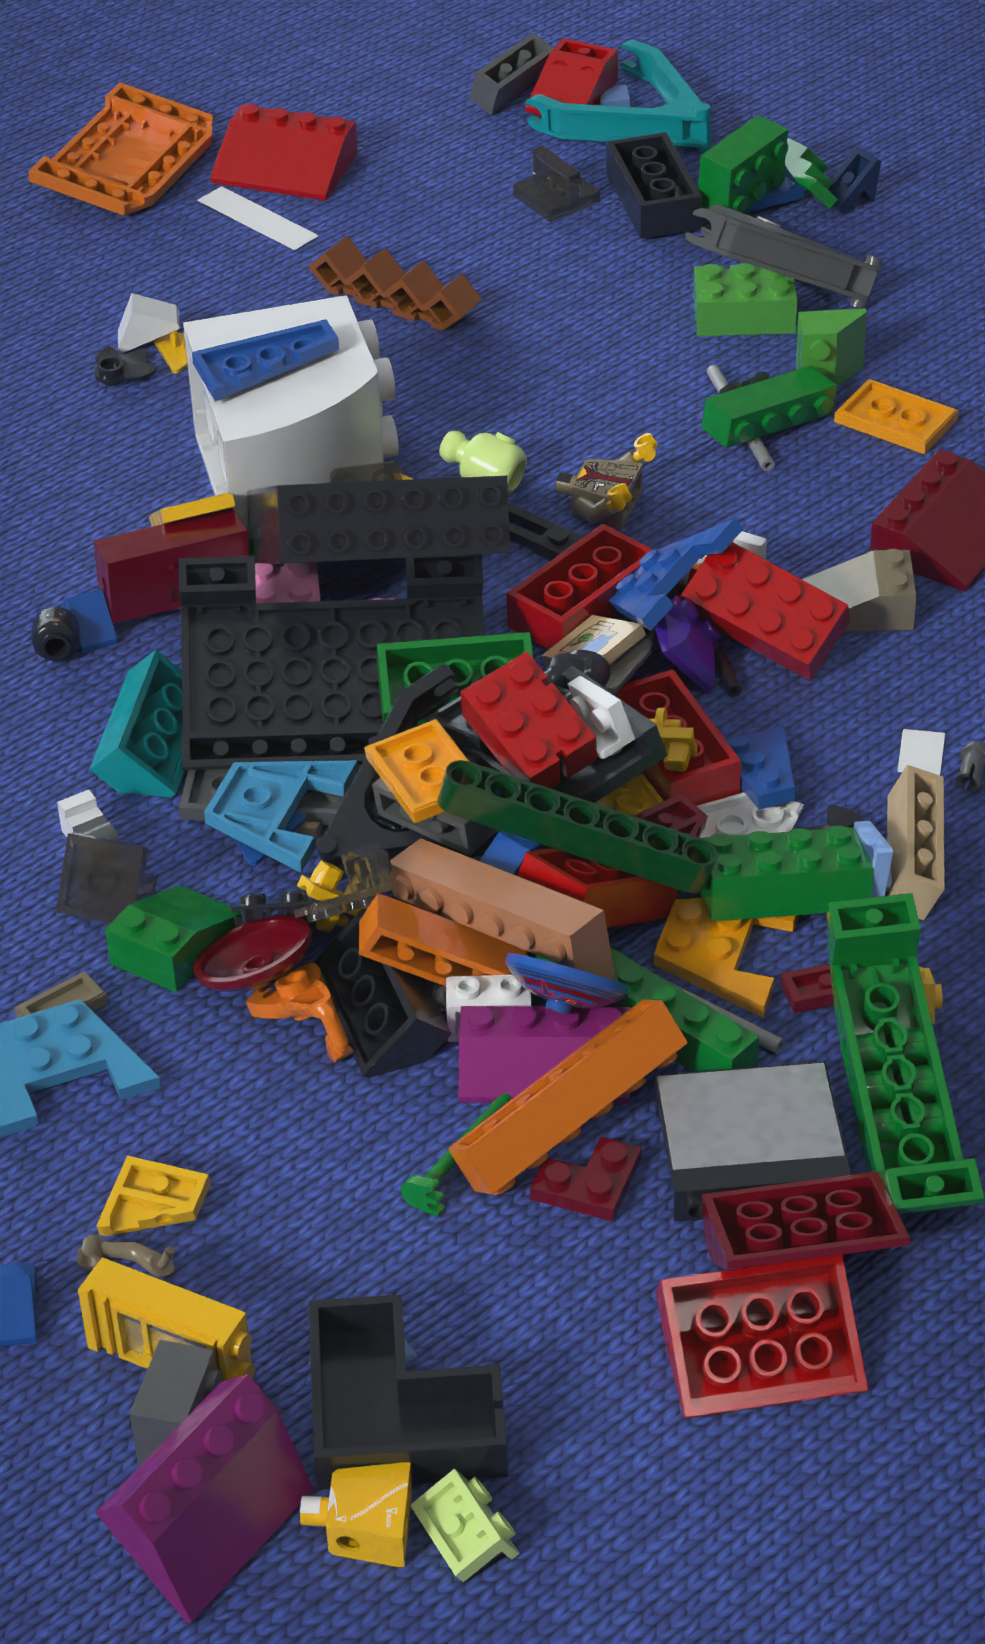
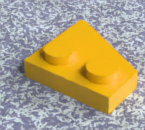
(152, 1197)

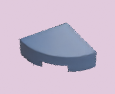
(616, 97)

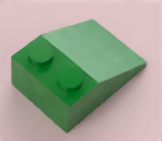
(166, 934)

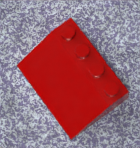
(285, 152)
(761, 1336)

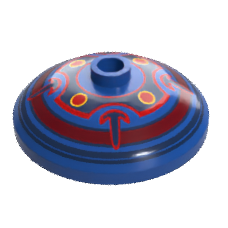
(564, 985)

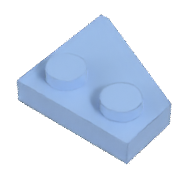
(879, 853)

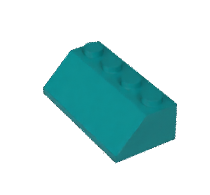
(144, 732)

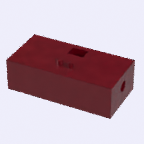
(142, 565)

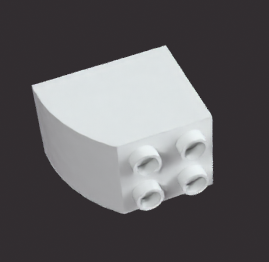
(300, 420)

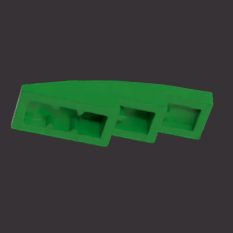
(808, 172)

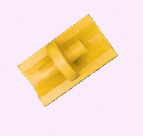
(677, 740)
(323, 887)

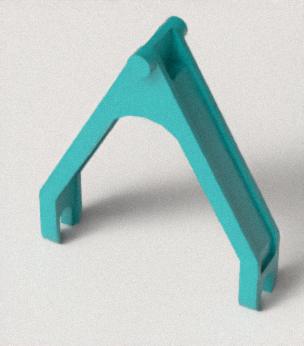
(682, 117)

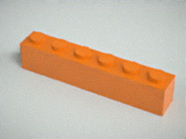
(568, 1097)

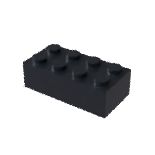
(653, 185)

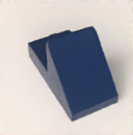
(855, 177)

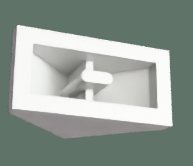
(145, 321)

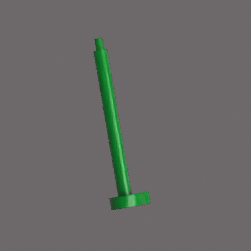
(420, 1190)

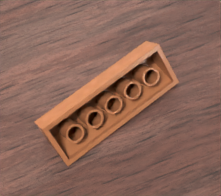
(503, 906)

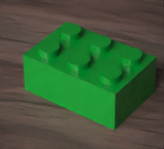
(744, 165)

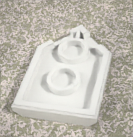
(741, 817)

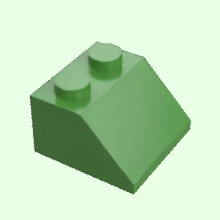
(832, 342)

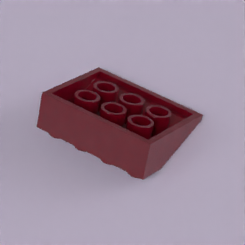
(939, 521)
(800, 1221)

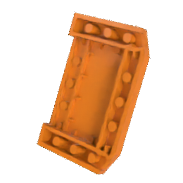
(128, 151)

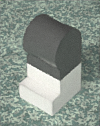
(83, 816)

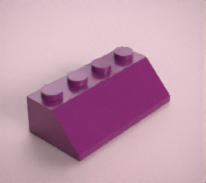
(516, 1045)

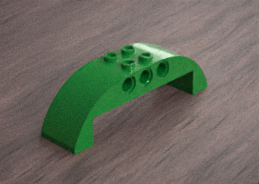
(894, 1056)

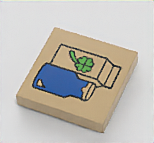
(601, 635)

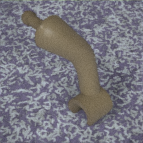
(154, 1262)

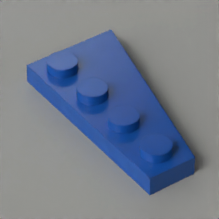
(256, 359)

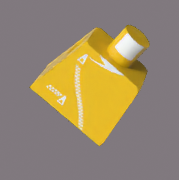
(365, 1513)

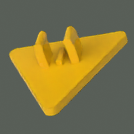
(173, 350)

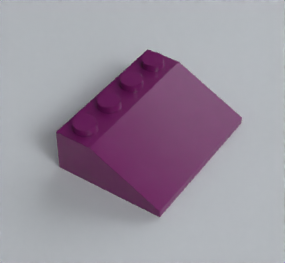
(209, 1495)

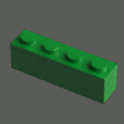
(768, 406)

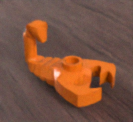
(300, 996)

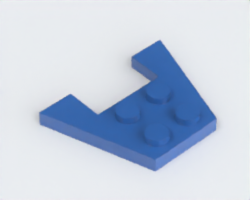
(645, 592)

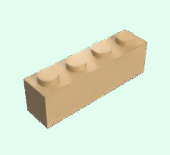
(917, 837)

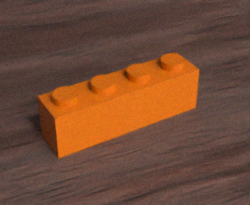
(429, 943)

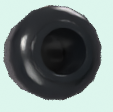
(55, 634)

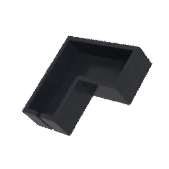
(381, 1414)

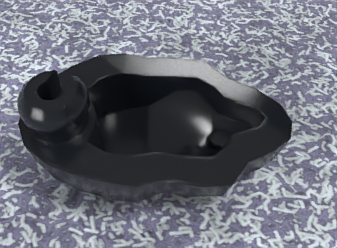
(586, 661)

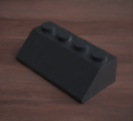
(382, 1009)

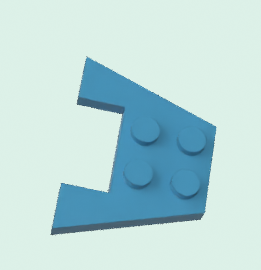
(262, 797)
(59, 1048)

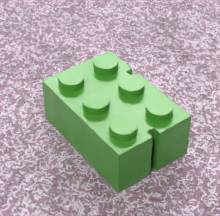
(743, 301)

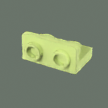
(463, 1524)

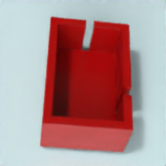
(528, 723)

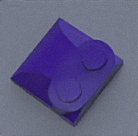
(689, 642)

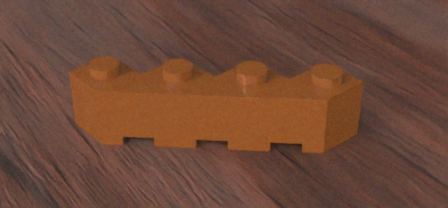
(385, 284)

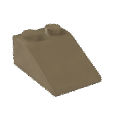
(875, 587)

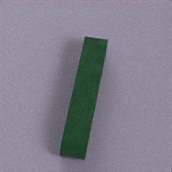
(577, 826)

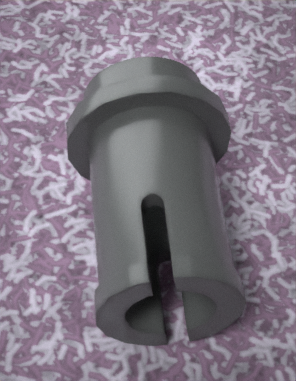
(972, 765)

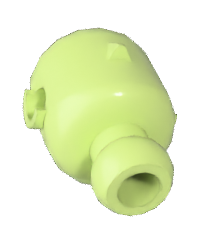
(485, 456)

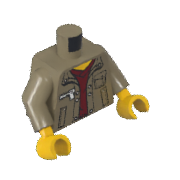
(608, 488)

